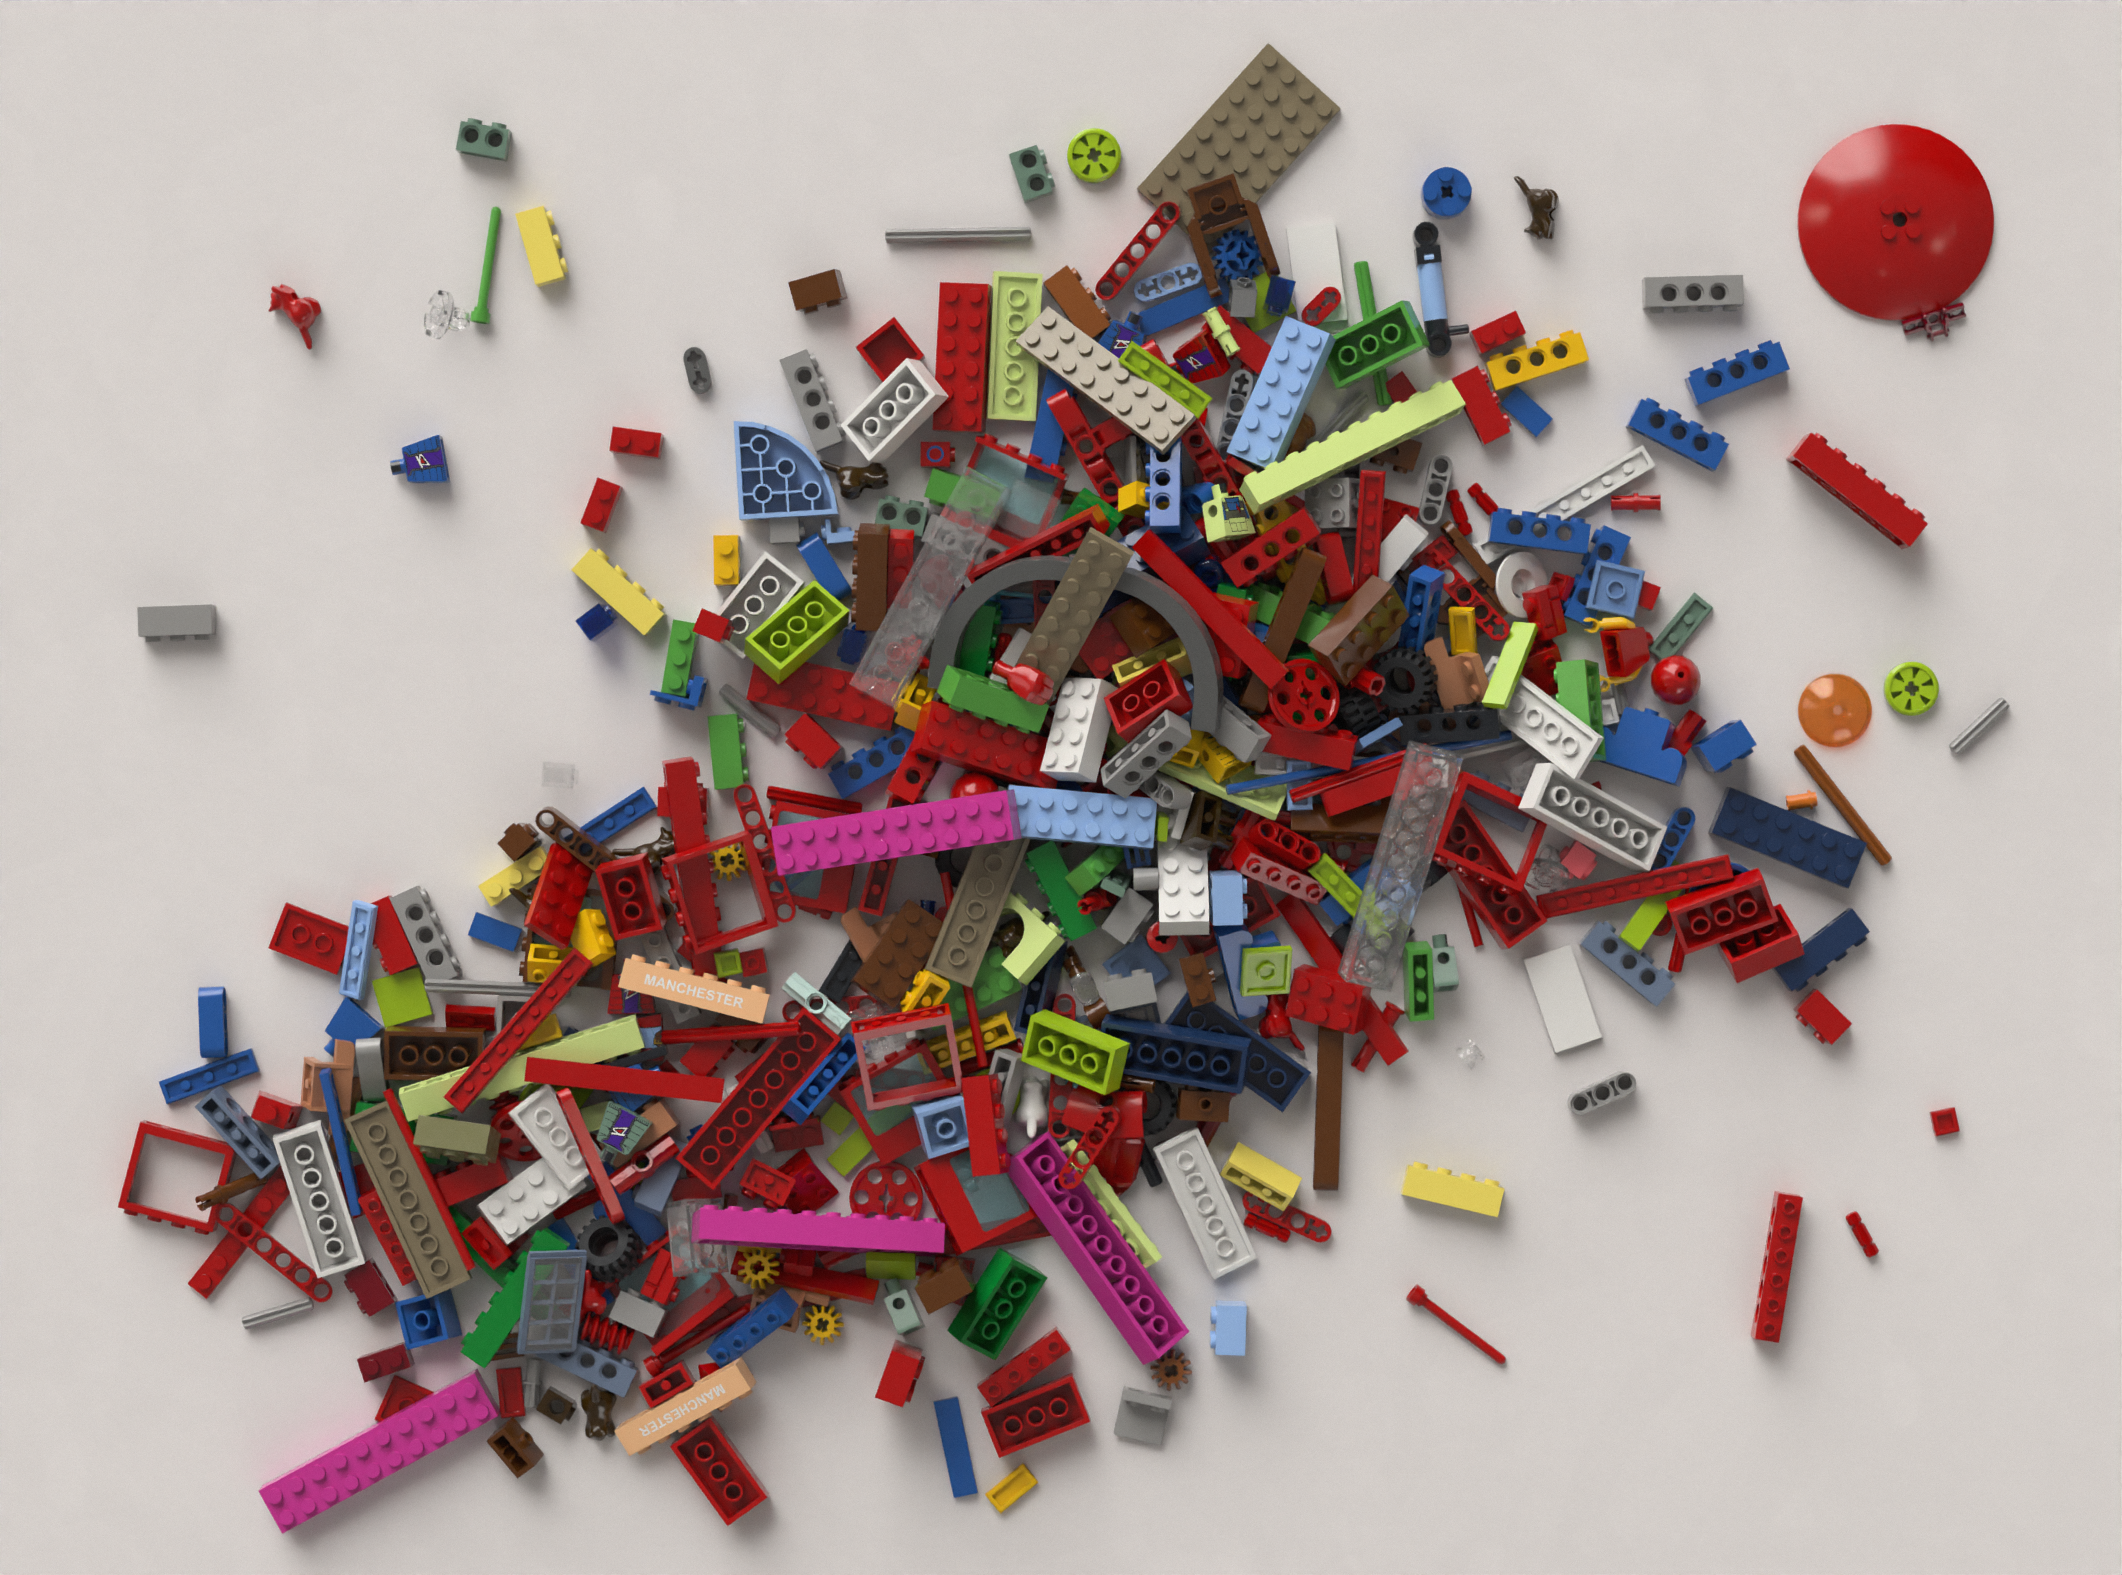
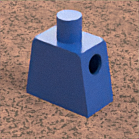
(351, 1023)

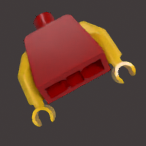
(1623, 649)

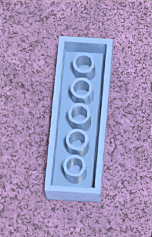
(1281, 394)
(1085, 817)

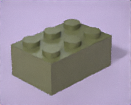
(457, 1140)

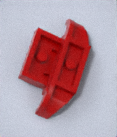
(1119, 1162)

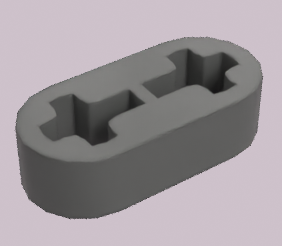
(703, 369)

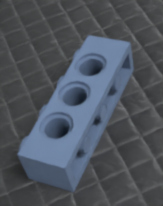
(1653, 992)
(239, 1131)
(595, 1374)

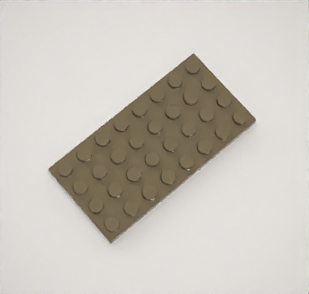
(1247, 131)

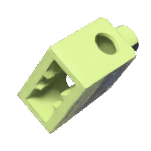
(1226, 516)

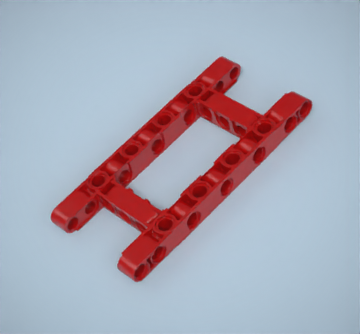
(1109, 432)

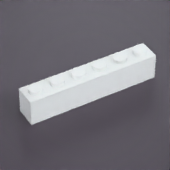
(1395, 552)

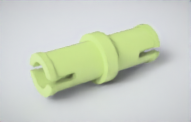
(1221, 331)

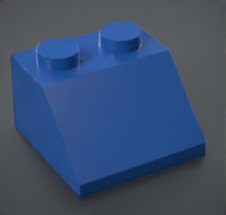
(429, 1319)

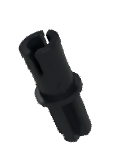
(1149, 1168)

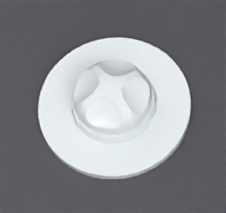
(1516, 575)

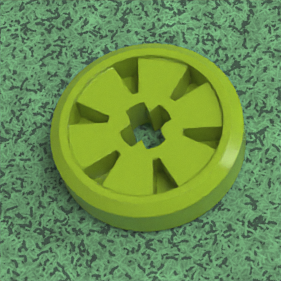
(1107, 162)
(1920, 676)

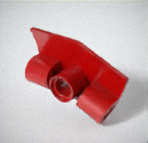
(1086, 1103)

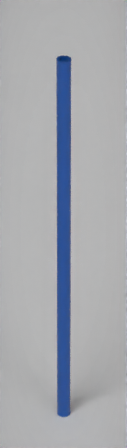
(1327, 770)

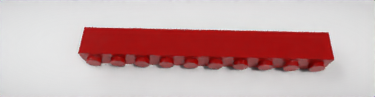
(694, 874)

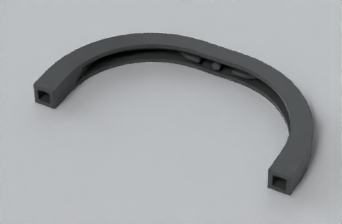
(1154, 592)

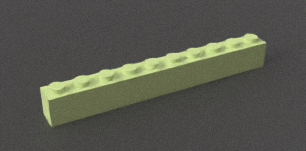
(1351, 446)
(587, 1046)

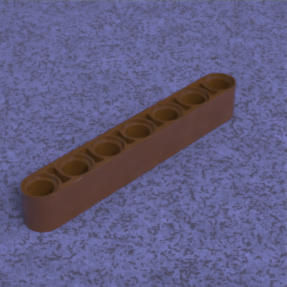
(1285, 622)
(580, 837)
(1328, 1109)

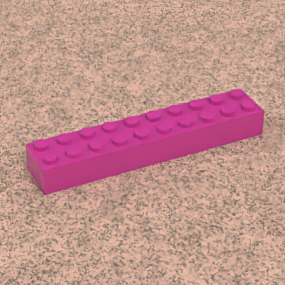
(896, 832)
(815, 1232)
(1096, 1250)
(379, 1451)

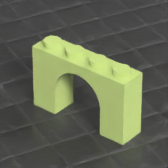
(1038, 942)

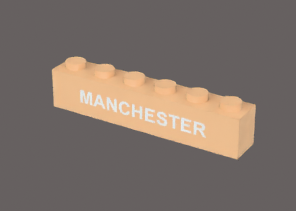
(694, 990)
(685, 1407)

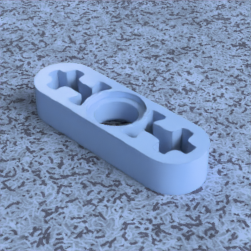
(1148, 282)

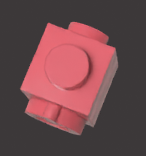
(1578, 860)

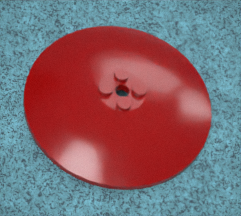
(1851, 233)

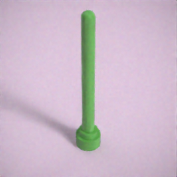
(481, 312)

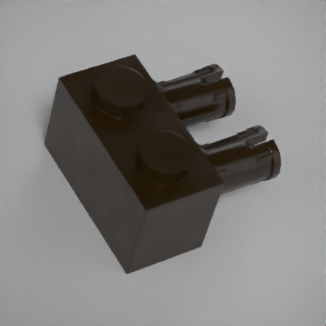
(1203, 823)

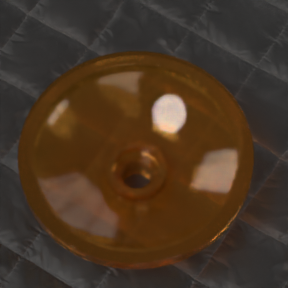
(1817, 713)

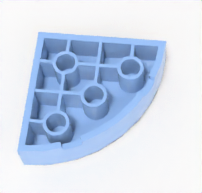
(779, 476)

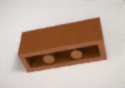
(1077, 302)

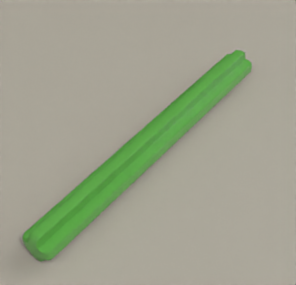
(1368, 309)

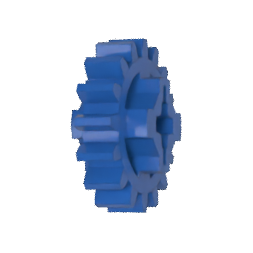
(1227, 260)

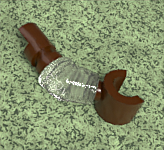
(1085, 989)

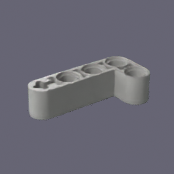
(1234, 417)

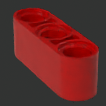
(1335, 574)
(1273, 844)

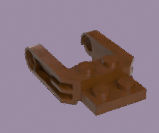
(1218, 207)
(1483, 584)

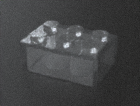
(688, 1257)

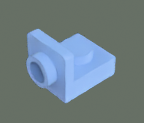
(843, 534)

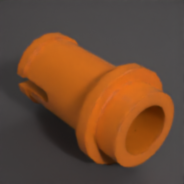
(1800, 801)

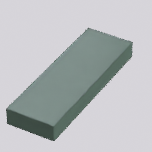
(1680, 627)
(1116, 882)

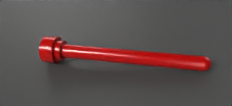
(1418, 1297)
(655, 1364)

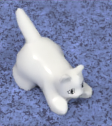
(1032, 1109)

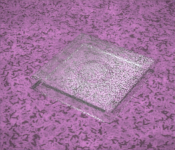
(1028, 510)

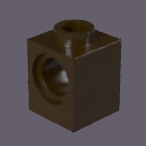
(545, 1405)

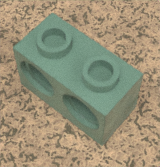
(482, 145)
(1026, 175)
(902, 510)

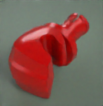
(1026, 681)

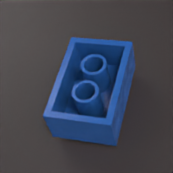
(1724, 745)

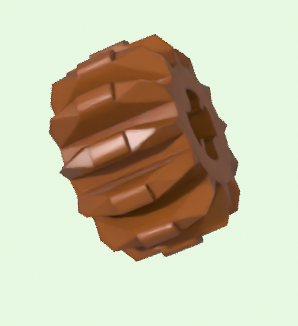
(1171, 1378)

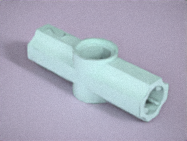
(804, 993)

